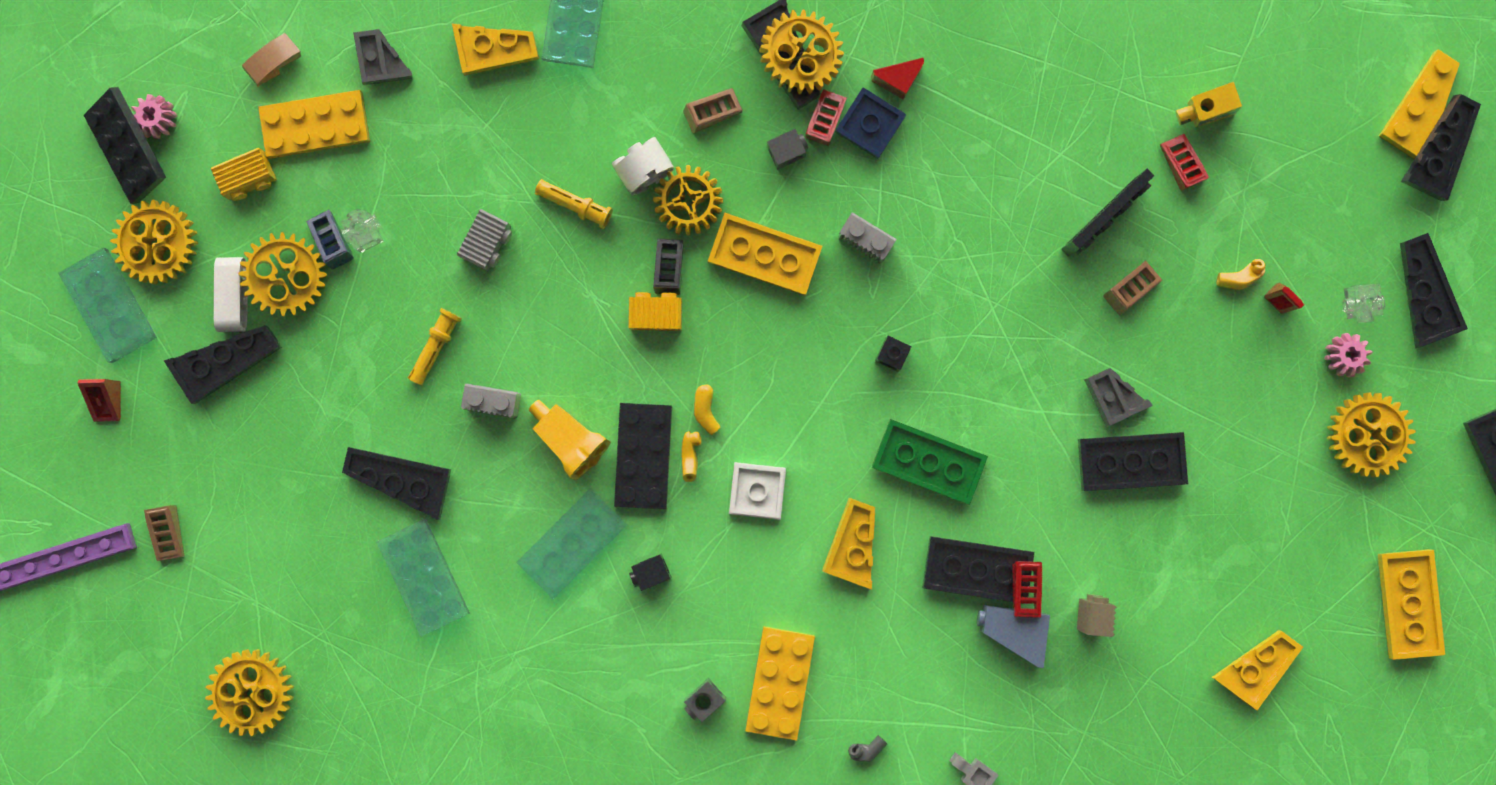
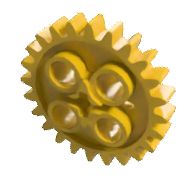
(822, 64)
(130, 242)
(261, 286)
(1384, 416)
(230, 707)

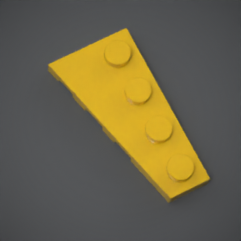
(1422, 105)

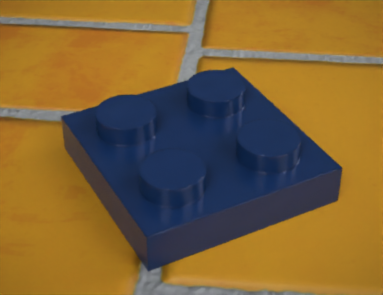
(870, 123)

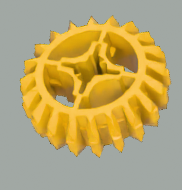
(699, 196)

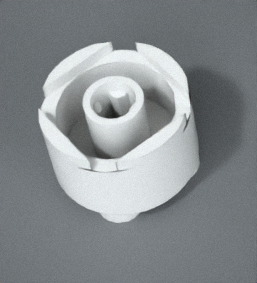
(643, 166)

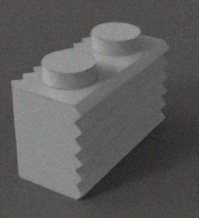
(866, 238)
(485, 240)
(491, 401)

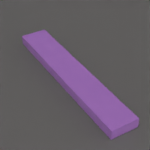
(66, 556)

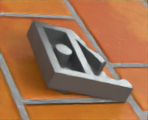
(378, 59)
(1114, 397)

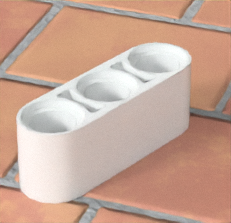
(229, 296)

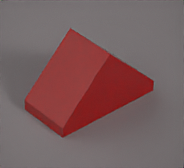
(898, 77)
(102, 398)

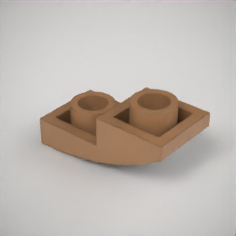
(270, 58)

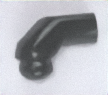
(867, 752)

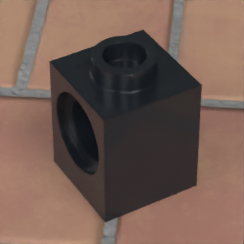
(893, 353)
(650, 572)

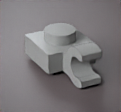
(974, 773)

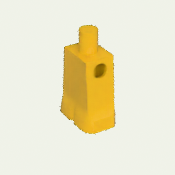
(568, 439)

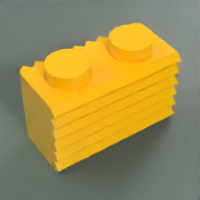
(244, 174)
(655, 312)

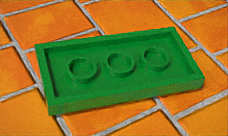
(929, 462)

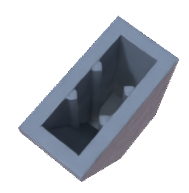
(1019, 634)

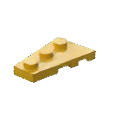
(851, 548)

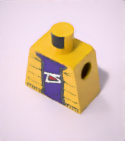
(1220, 102)

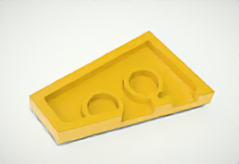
(491, 49)
(1259, 669)

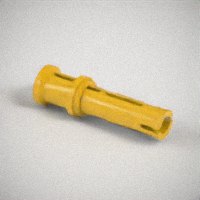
(584, 207)
(438, 337)

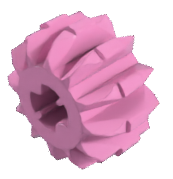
(162, 112)
(1350, 345)

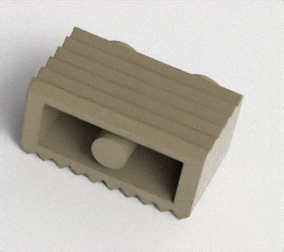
(1096, 616)

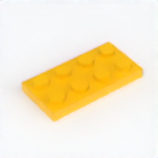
(314, 124)
(765, 254)
(1411, 604)
(780, 683)

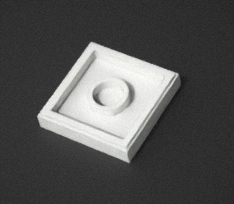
(757, 490)

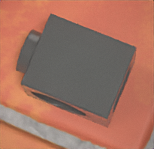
(787, 148)
(710, 690)

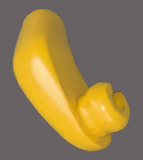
(1244, 278)
(702, 409)
(689, 457)

